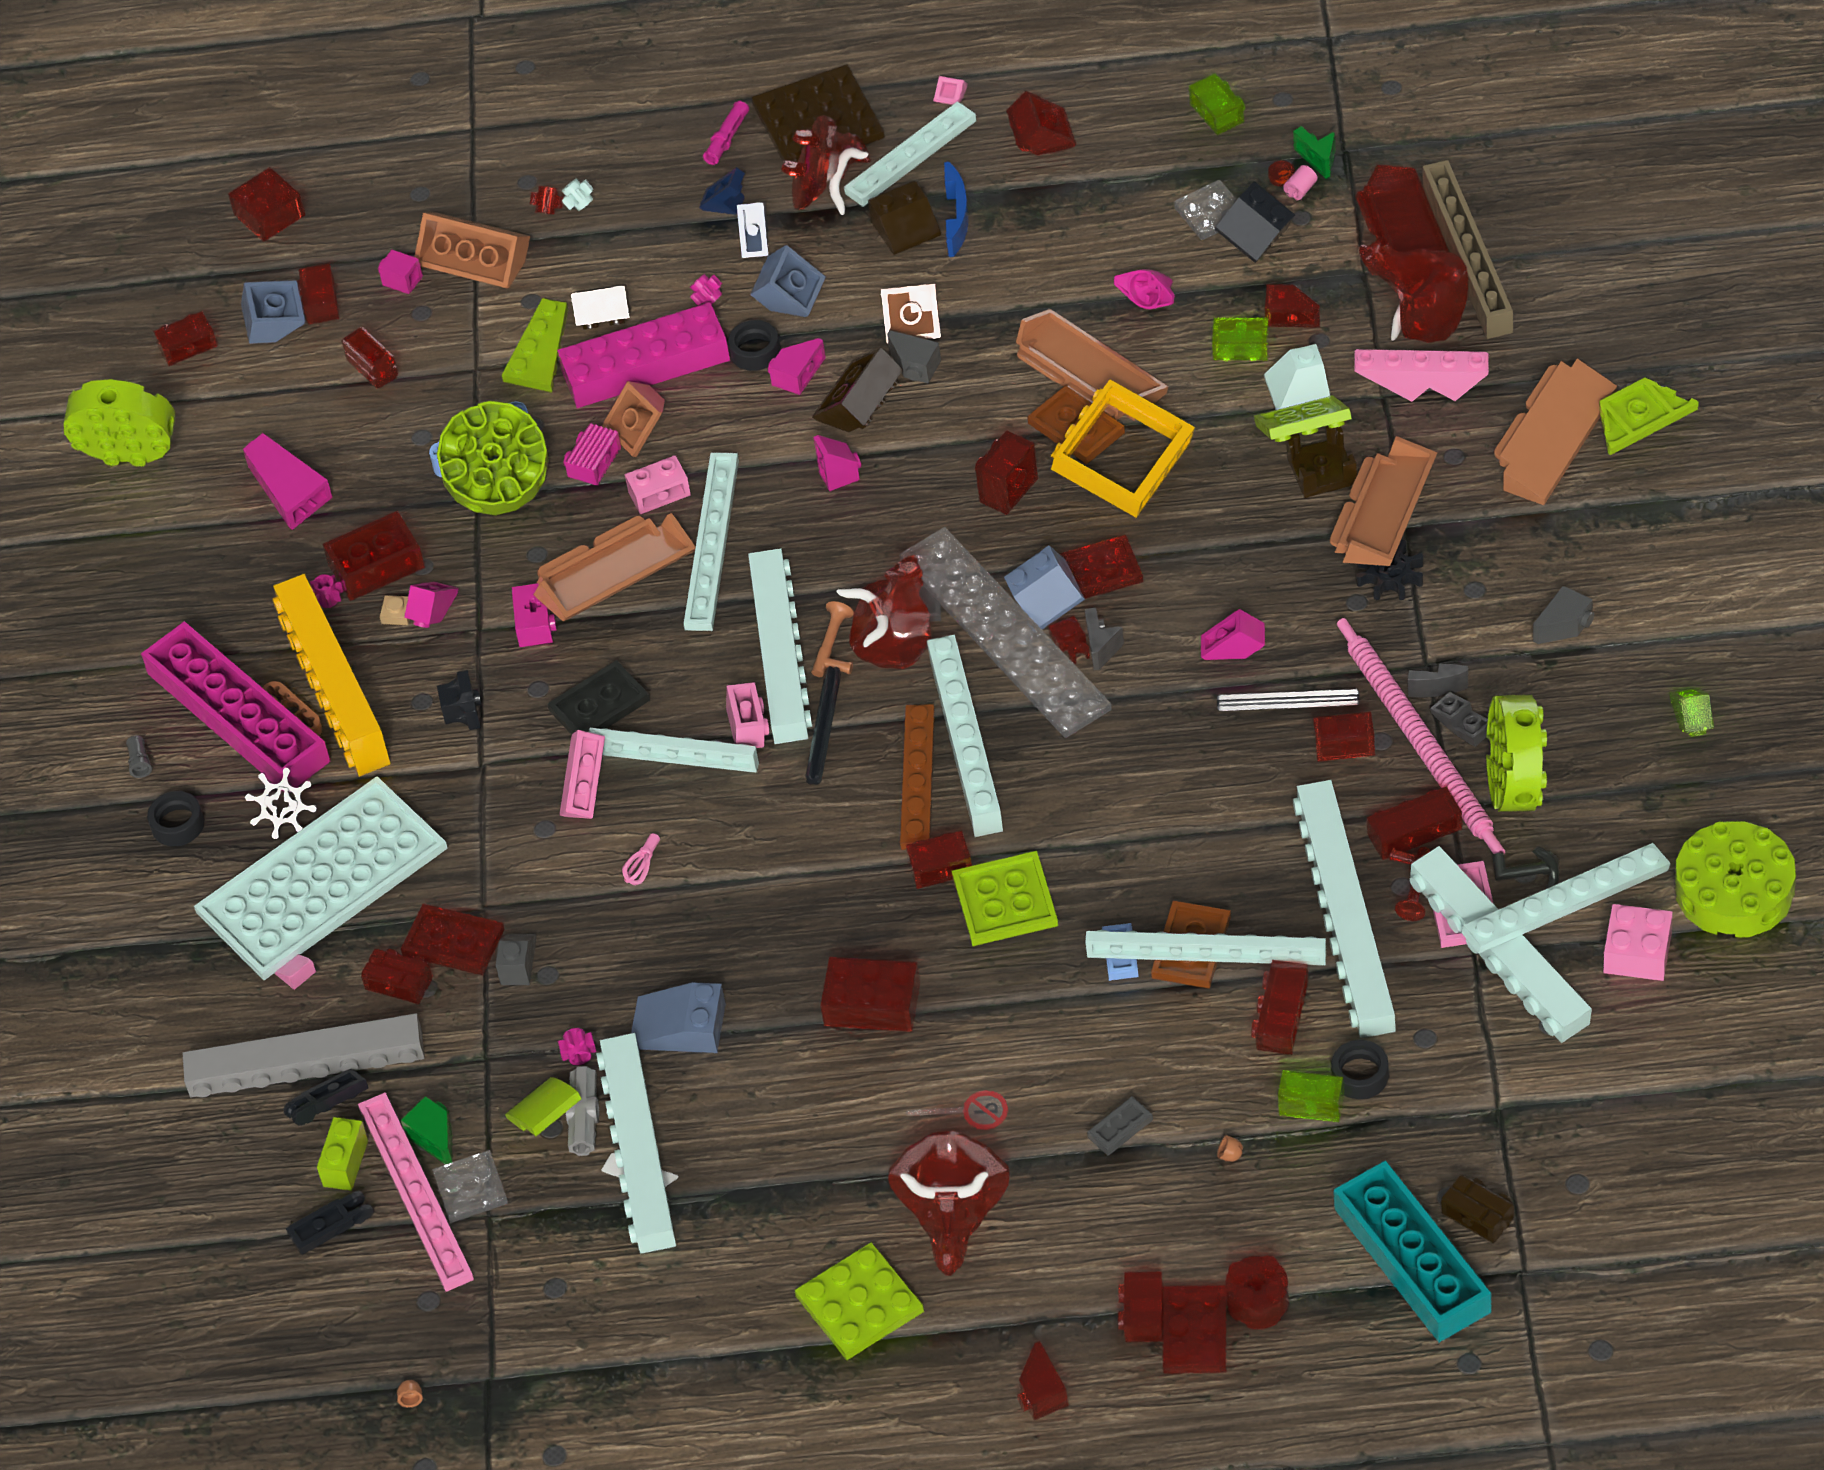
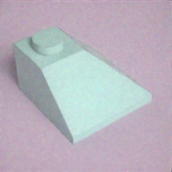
(1297, 378)

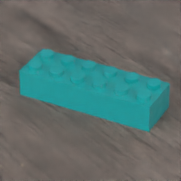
(1412, 1251)

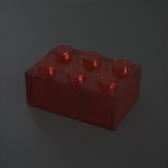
(373, 555)
(870, 994)

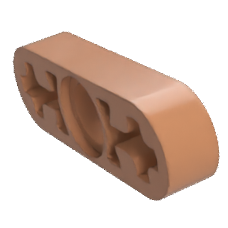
(289, 700)

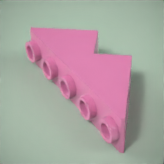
(1415, 371)

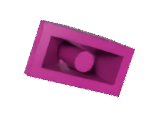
(796, 365)
(836, 462)
(429, 602)
(1233, 637)

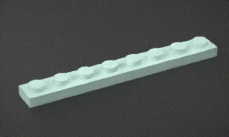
(711, 542)
(1565, 898)
(1205, 947)

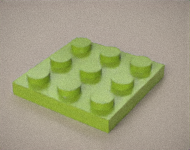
(1303, 418)
(1004, 898)
(859, 1301)

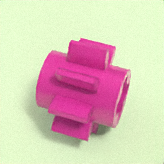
(706, 289)
(327, 590)
(577, 1046)

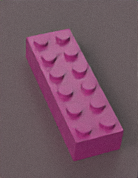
(643, 354)

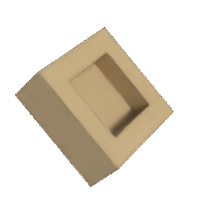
(394, 610)

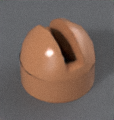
(1229, 1149)
(409, 1393)

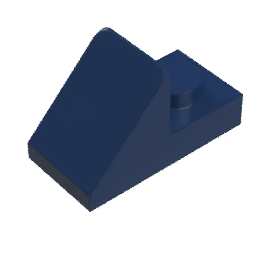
(724, 194)

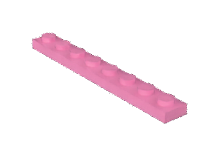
(415, 1192)

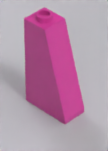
(286, 480)

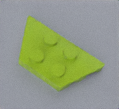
(1640, 412)

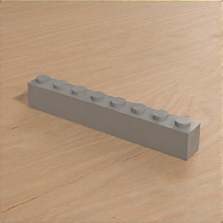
(303, 1055)

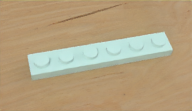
(910, 153)
(678, 750)

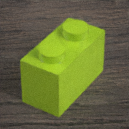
(342, 1153)

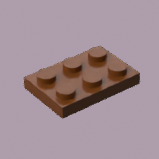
(1061, 411)
(1191, 919)

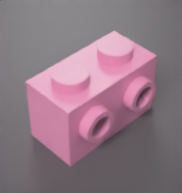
(657, 484)
(745, 715)

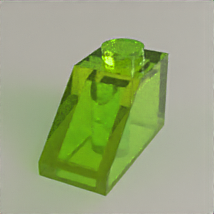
(1692, 711)

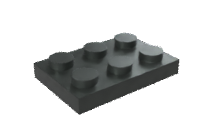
(599, 700)

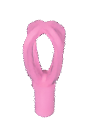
(644, 853)

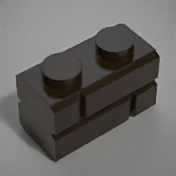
(1478, 1208)

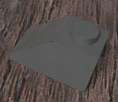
(914, 355)
(1563, 617)
(515, 958)

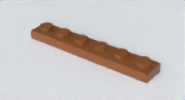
(917, 774)

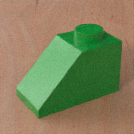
(430, 1129)

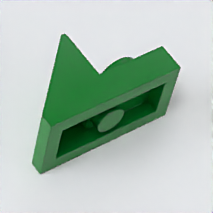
(1316, 152)

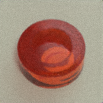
(1280, 172)

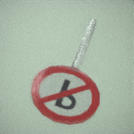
(981, 1110)

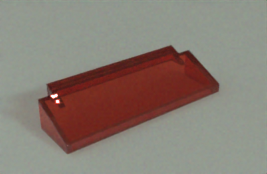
(1399, 210)

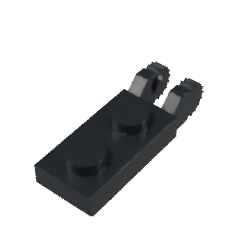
(325, 1096)
(329, 1221)

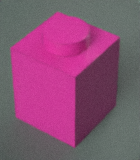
(400, 271)

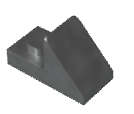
(1103, 641)

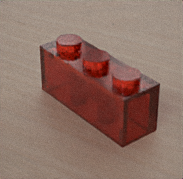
(1414, 822)
(1280, 1007)

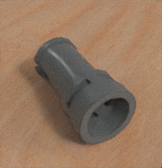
(139, 761)

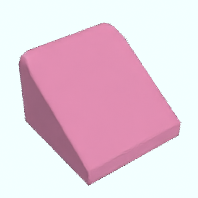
(949, 90)
(296, 971)

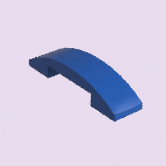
(956, 228)

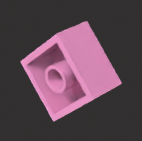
(1638, 942)

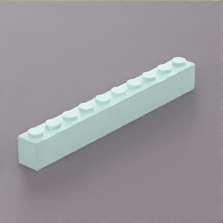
(1345, 909)

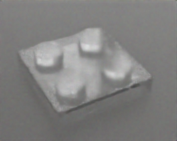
(1205, 208)
(470, 1186)

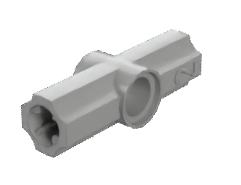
(584, 1114)

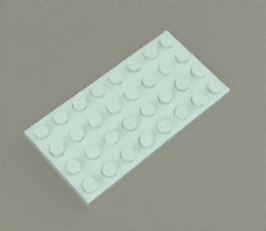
(320, 877)

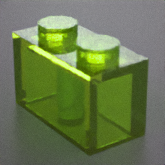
(1216, 103)
(1240, 339)
(1310, 1096)

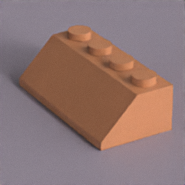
(470, 249)

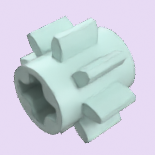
(577, 194)

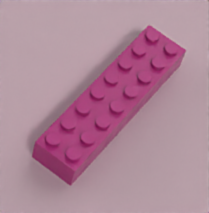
(235, 706)

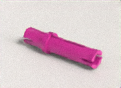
(722, 139)

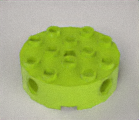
(119, 422)
(478, 436)
(1515, 753)
(1735, 879)

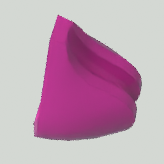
(1146, 288)

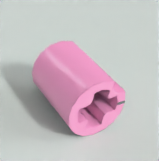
(1300, 182)

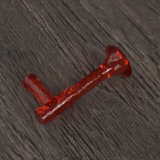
(1410, 908)

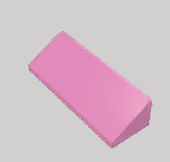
(582, 775)

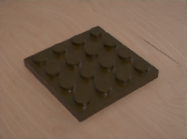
(801, 102)

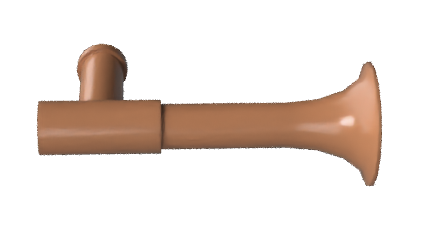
(838, 612)

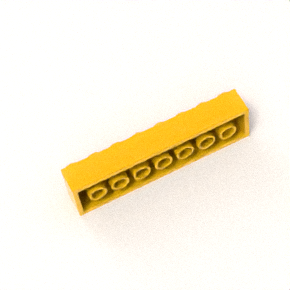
(330, 676)

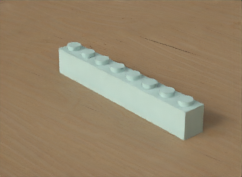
(778, 646)
(965, 736)
(1515, 961)
(637, 1144)

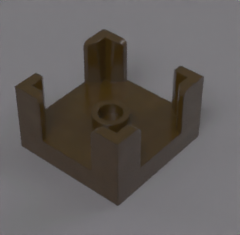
(1321, 465)

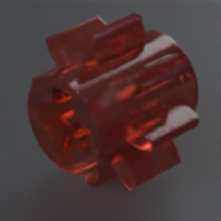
(546, 200)

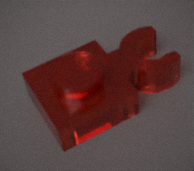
(1069, 636)

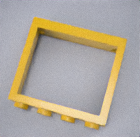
(1141, 410)

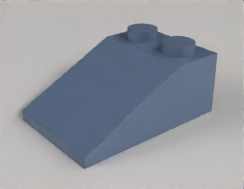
(680, 1018)

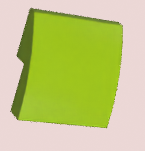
(543, 1106)

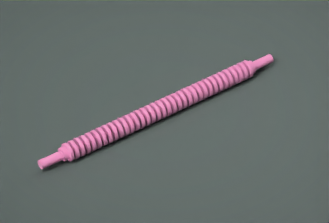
(1419, 735)

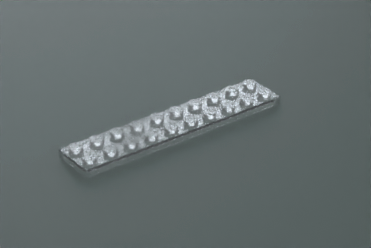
(1007, 634)

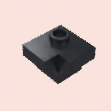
(459, 701)

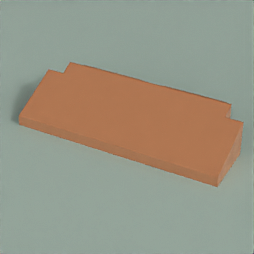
(1080, 360)
(1553, 430)
(1384, 503)
(614, 563)

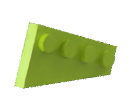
(536, 354)

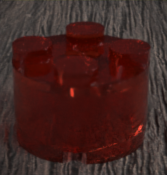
(1257, 1291)

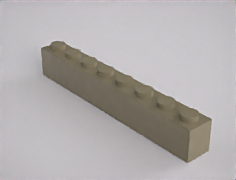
(1466, 242)

